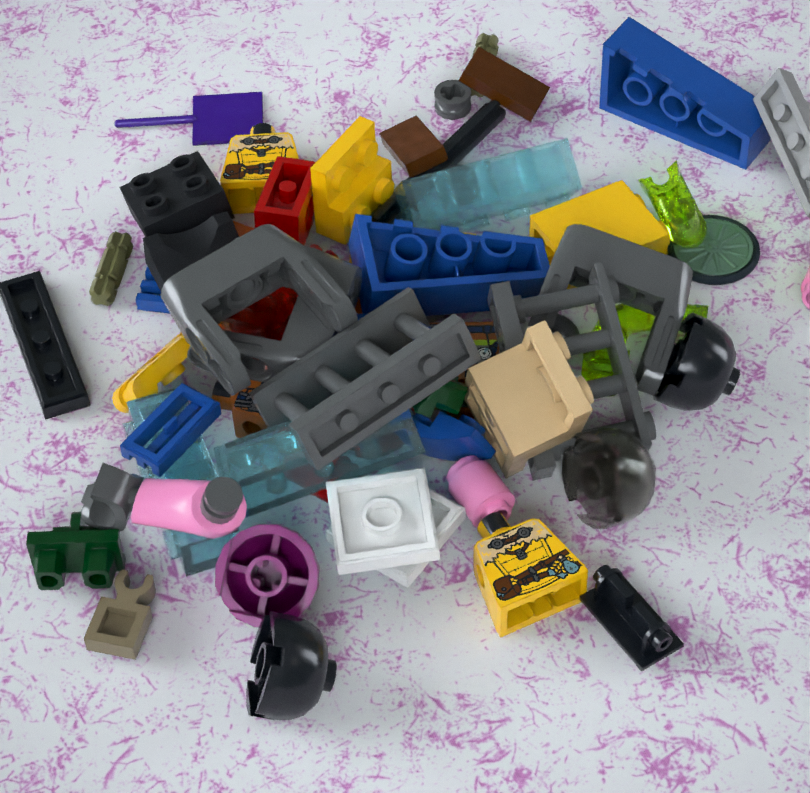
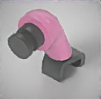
(180, 505)

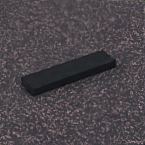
(43, 345)

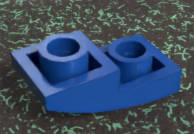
(453, 438)

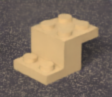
(528, 398)

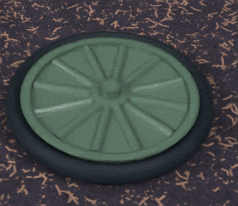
(724, 255)

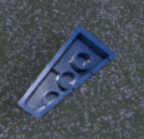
(678, 96)
(442, 266)

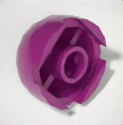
(266, 572)

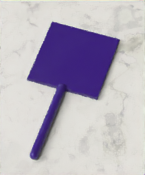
(213, 118)

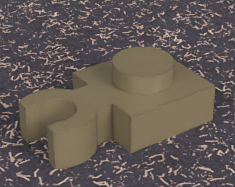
(122, 622)

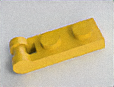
(162, 368)

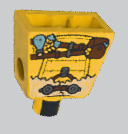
(250, 163)
(524, 572)

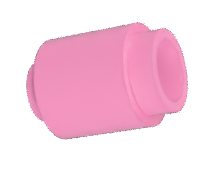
(479, 489)

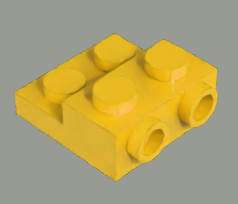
(349, 181)

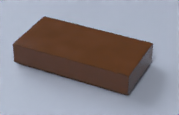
(504, 83)
(413, 146)

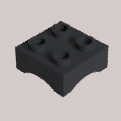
(175, 196)
(173, 252)

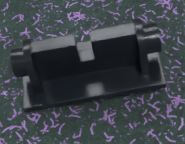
(629, 618)

